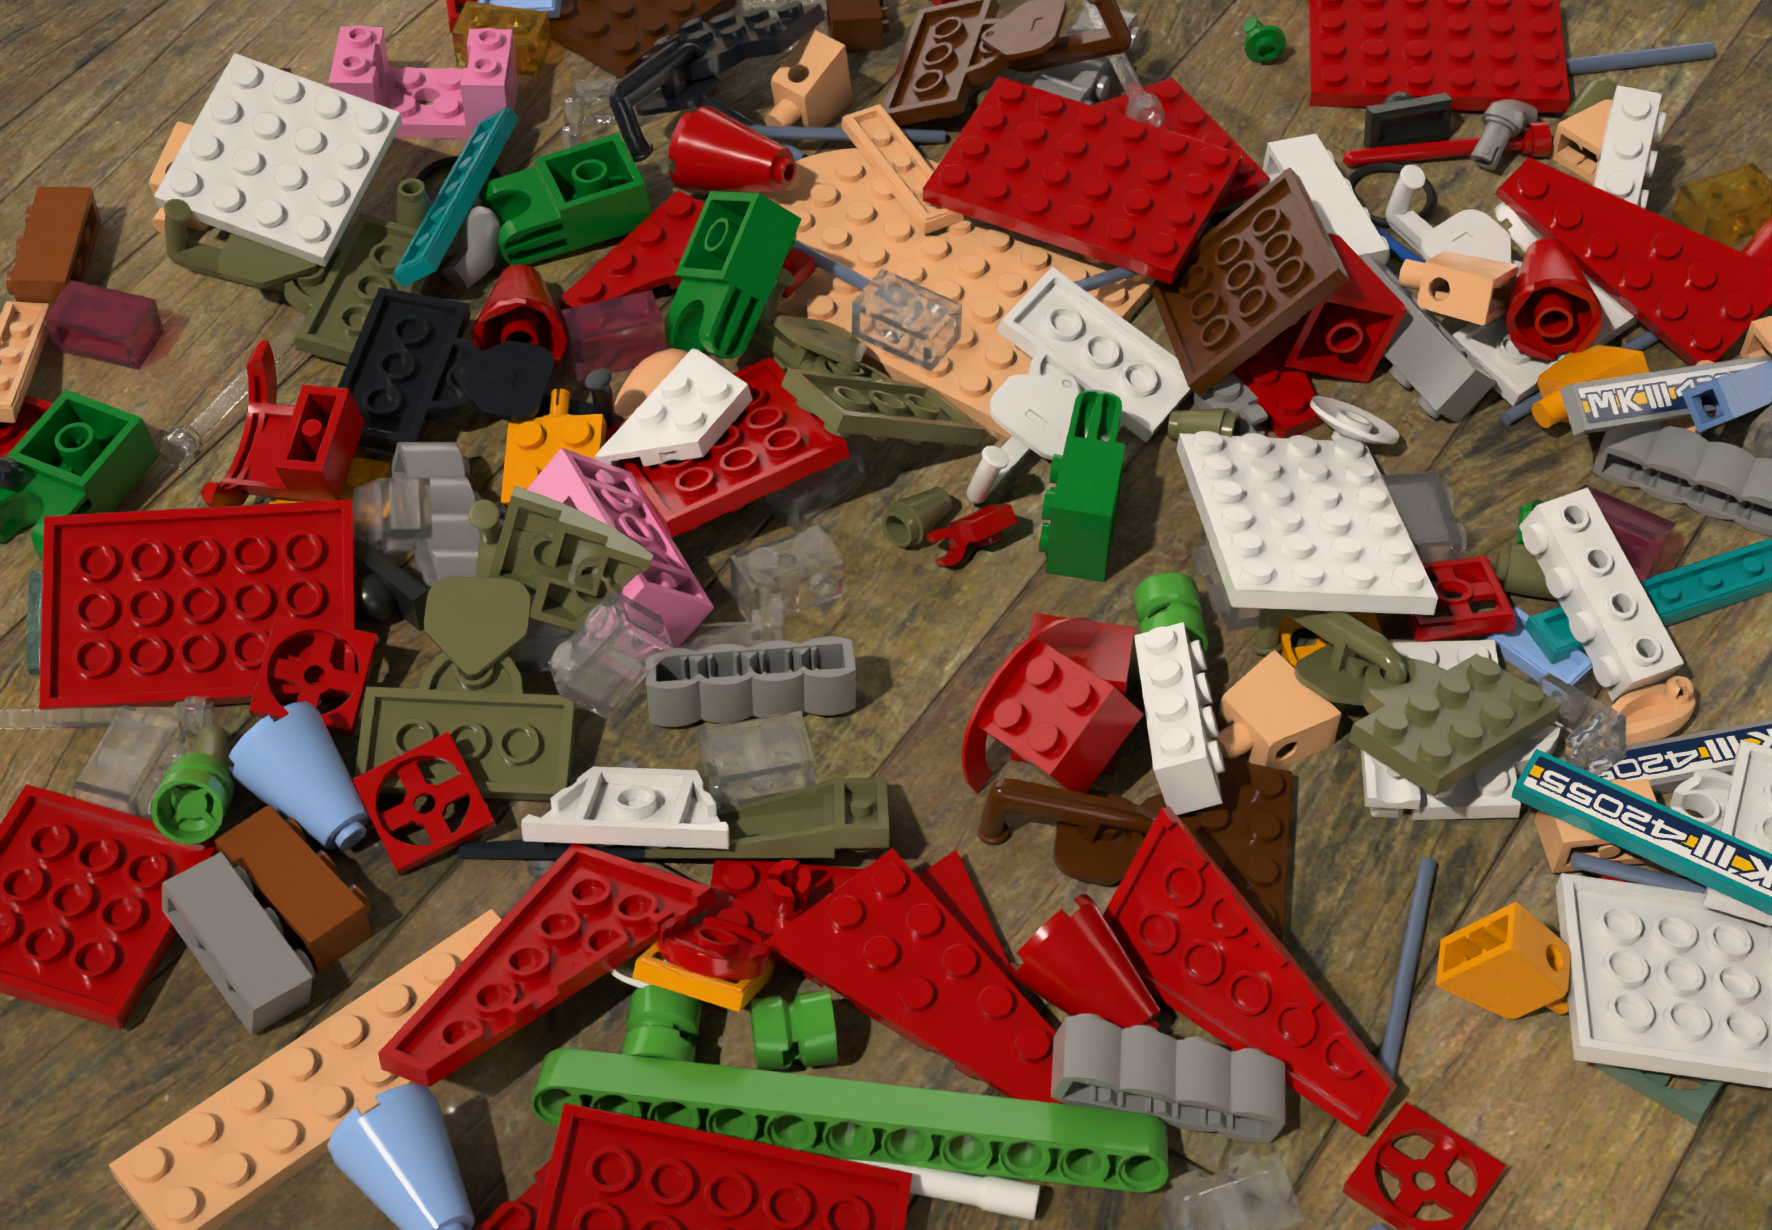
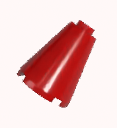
(726, 156)
(1552, 303)
(521, 312)
(1084, 969)

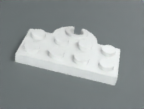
(1490, 788)
(1737, 806)

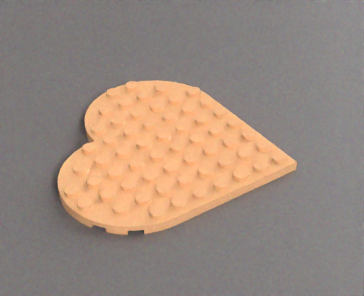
(973, 262)

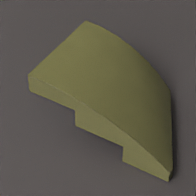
(563, 558)

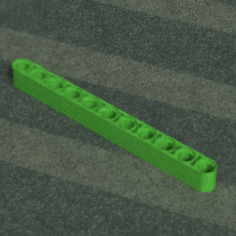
(866, 1119)

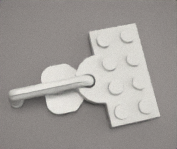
(1480, 236)
(1074, 349)

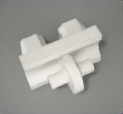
(1387, 790)

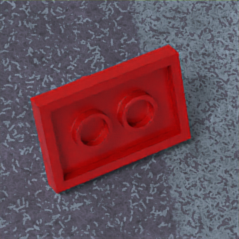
(770, 893)

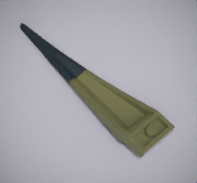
(787, 825)

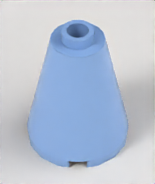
(301, 776)
(404, 1160)

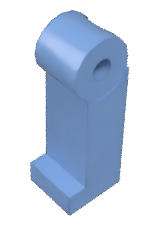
(1732, 395)

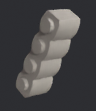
(1088, 79)
(1688, 469)
(454, 540)
(768, 678)
(1176, 1080)

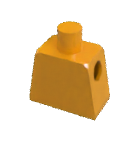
(1591, 364)
(1506, 964)

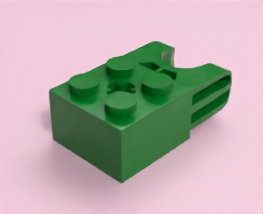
(567, 201)
(729, 272)
(74, 462)
(1086, 490)

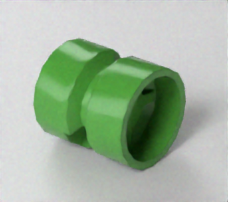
(1169, 601)
(192, 798)
(662, 1024)
(793, 1031)

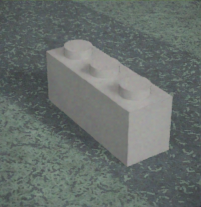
(238, 942)

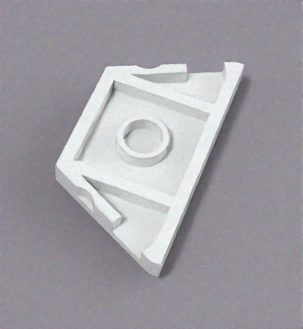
(681, 414)
(632, 809)

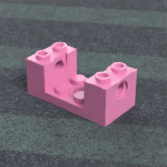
(458, 95)
(618, 501)

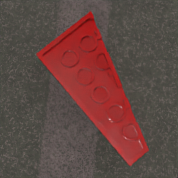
(1664, 274)
(555, 941)
(1231, 975)
(922, 976)

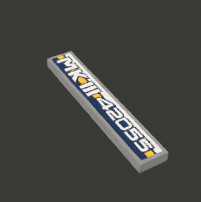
(1643, 396)
(1676, 758)

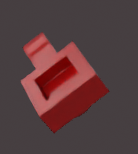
(980, 527)

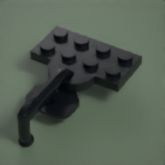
(688, 61)
(419, 369)

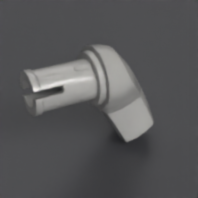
(1501, 121)
(476, 250)

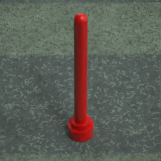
(1532, 140)

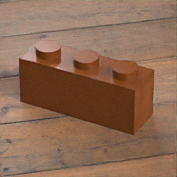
(55, 244)
(299, 886)

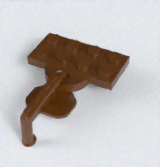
(967, 45)
(1103, 831)

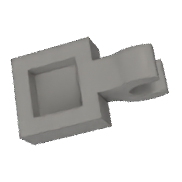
(1239, 399)

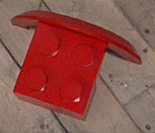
(290, 448)
(1049, 712)

